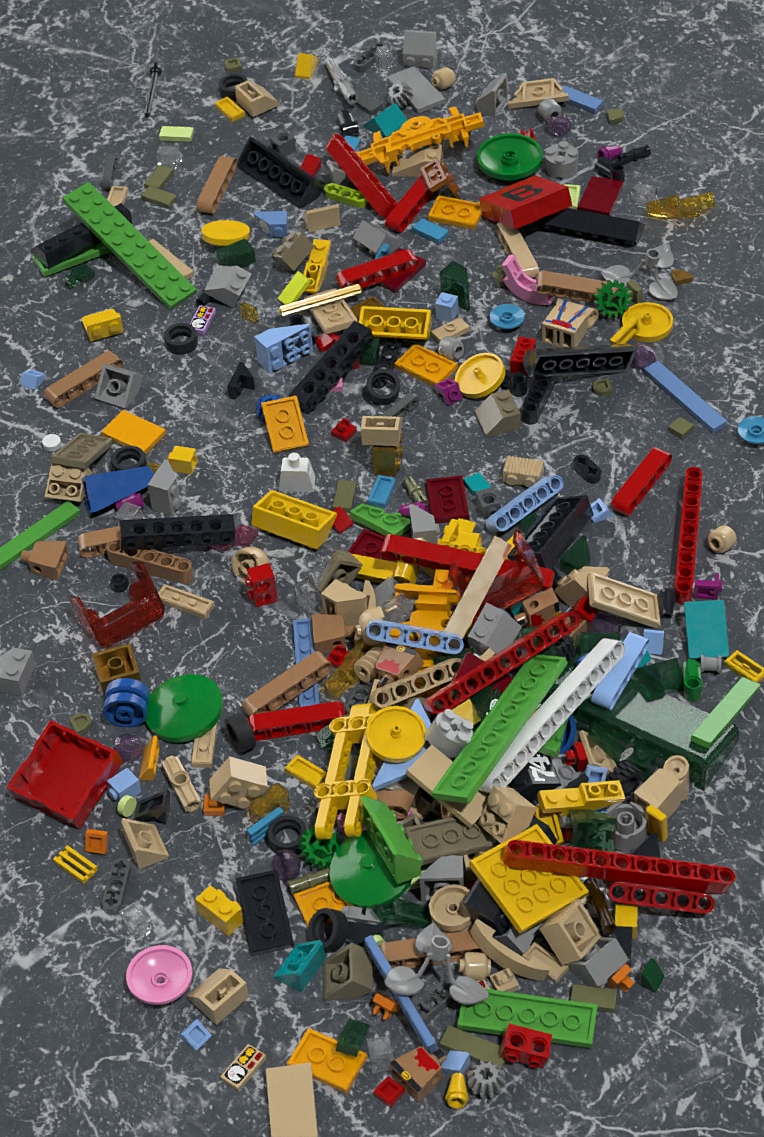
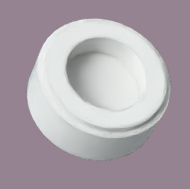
(51, 442)

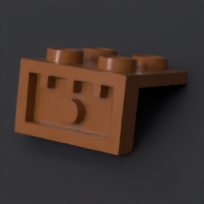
(437, 176)

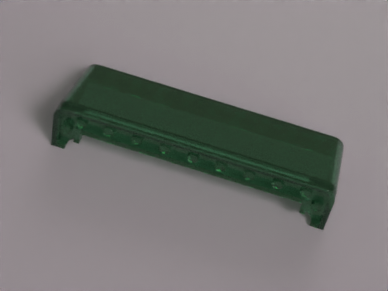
(657, 724)

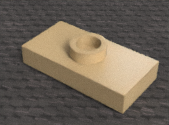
(453, 329)

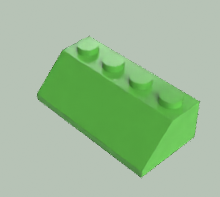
(390, 840)

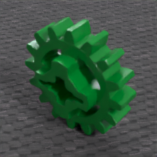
(606, 301)
(320, 850)

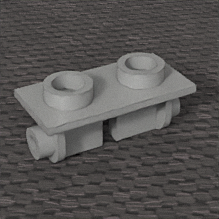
(354, 915)

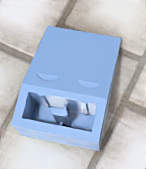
(282, 346)

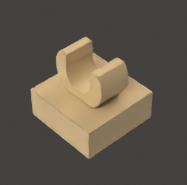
(504, 981)

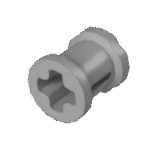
(710, 664)

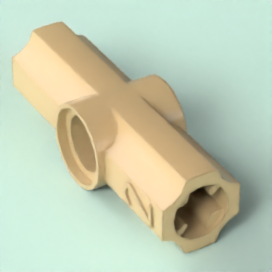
(181, 784)

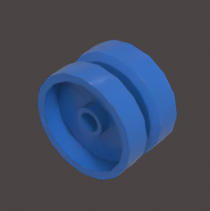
(126, 702)

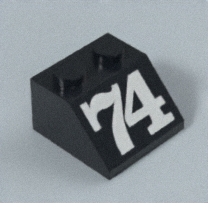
(536, 776)

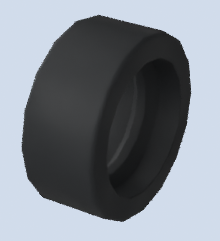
(230, 80)
(181, 329)
(382, 374)
(128, 452)
(240, 732)
(280, 824)
(339, 932)

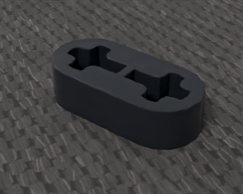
(584, 471)

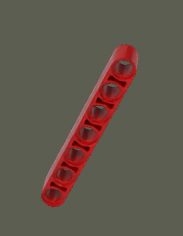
(361, 175)

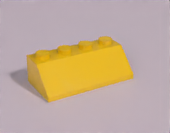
(397, 322)
(293, 519)

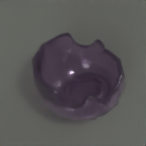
(559, 125)
(644, 357)
(605, 623)
(128, 747)
(287, 865)

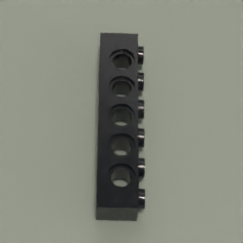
(332, 366)
(177, 531)

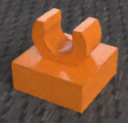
(212, 807)
(96, 841)
(621, 979)
(386, 1003)

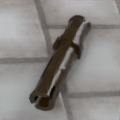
(597, 900)

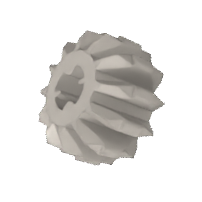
(399, 94)
(493, 1073)

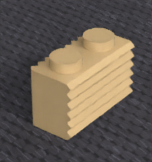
(522, 471)

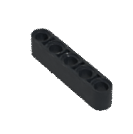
(537, 398)

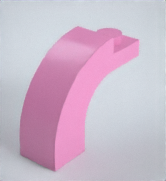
(522, 284)

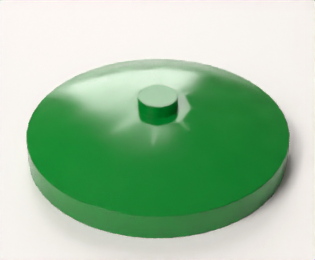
(509, 156)
(184, 708)
(362, 875)

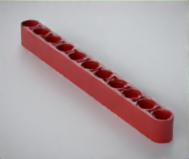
(652, 870)

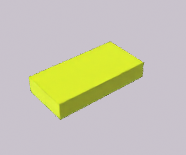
(294, 288)

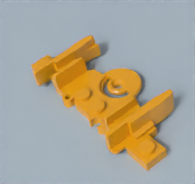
(419, 133)
(432, 612)

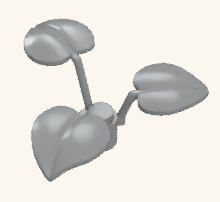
(655, 258)
(436, 947)

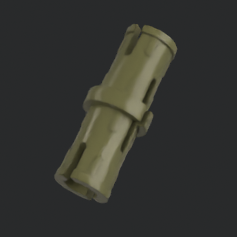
(415, 491)
(309, 880)

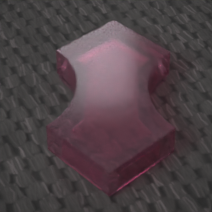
(243, 537)

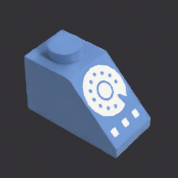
(272, 223)

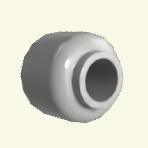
(549, 108)
(450, 348)

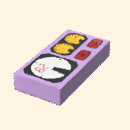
(202, 319)

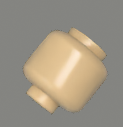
(443, 78)
(722, 539)
(475, 966)

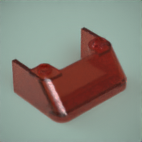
(511, 586)
(124, 621)

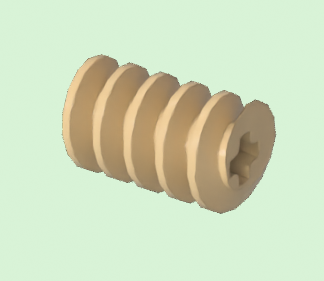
(366, 664)

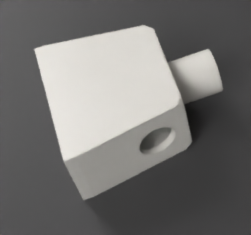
(296, 474)

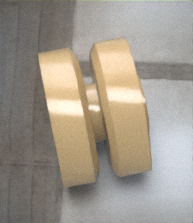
(448, 909)

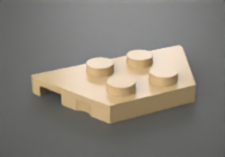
(534, 92)

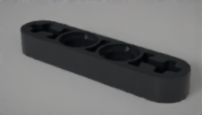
(388, 362)

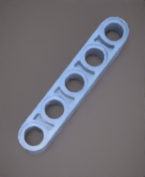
(517, 504)
(406, 630)
(615, 681)

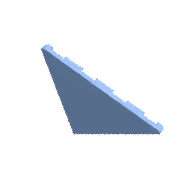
(394, 772)

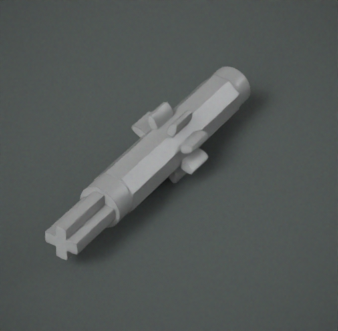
(342, 82)

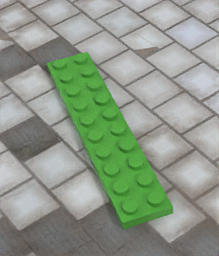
(129, 245)
(499, 729)

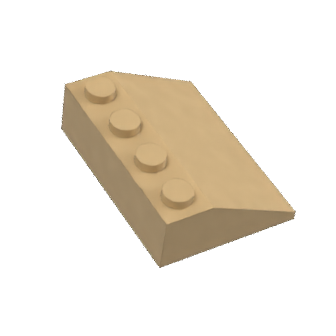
(412, 161)

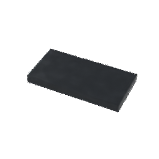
(264, 912)

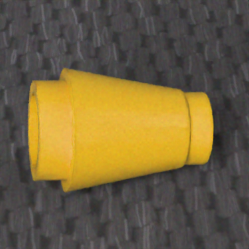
(457, 1091)

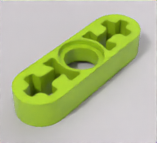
(336, 192)

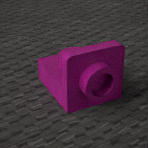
(450, 390)
(707, 588)

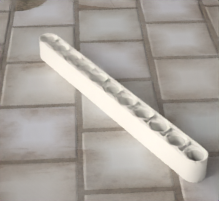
(555, 711)

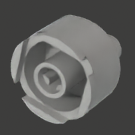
(561, 160)
(449, 733)
(630, 825)

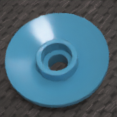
(507, 316)
(752, 429)

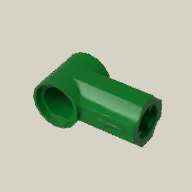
(692, 680)

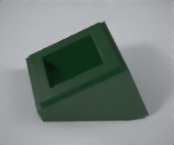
(652, 976)

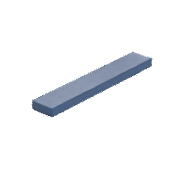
(685, 397)
(304, 647)
(403, 1000)

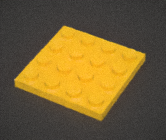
(526, 894)

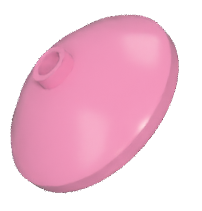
(158, 965)

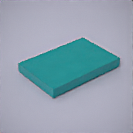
(706, 629)

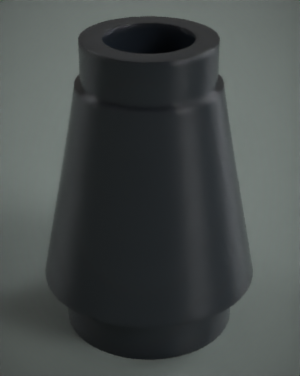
(666, 602)

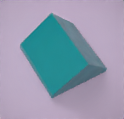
(386, 121)
(301, 965)

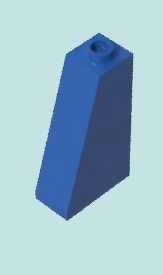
(109, 487)

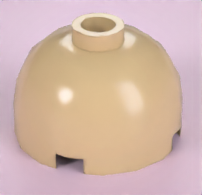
(247, 558)
(365, 617)

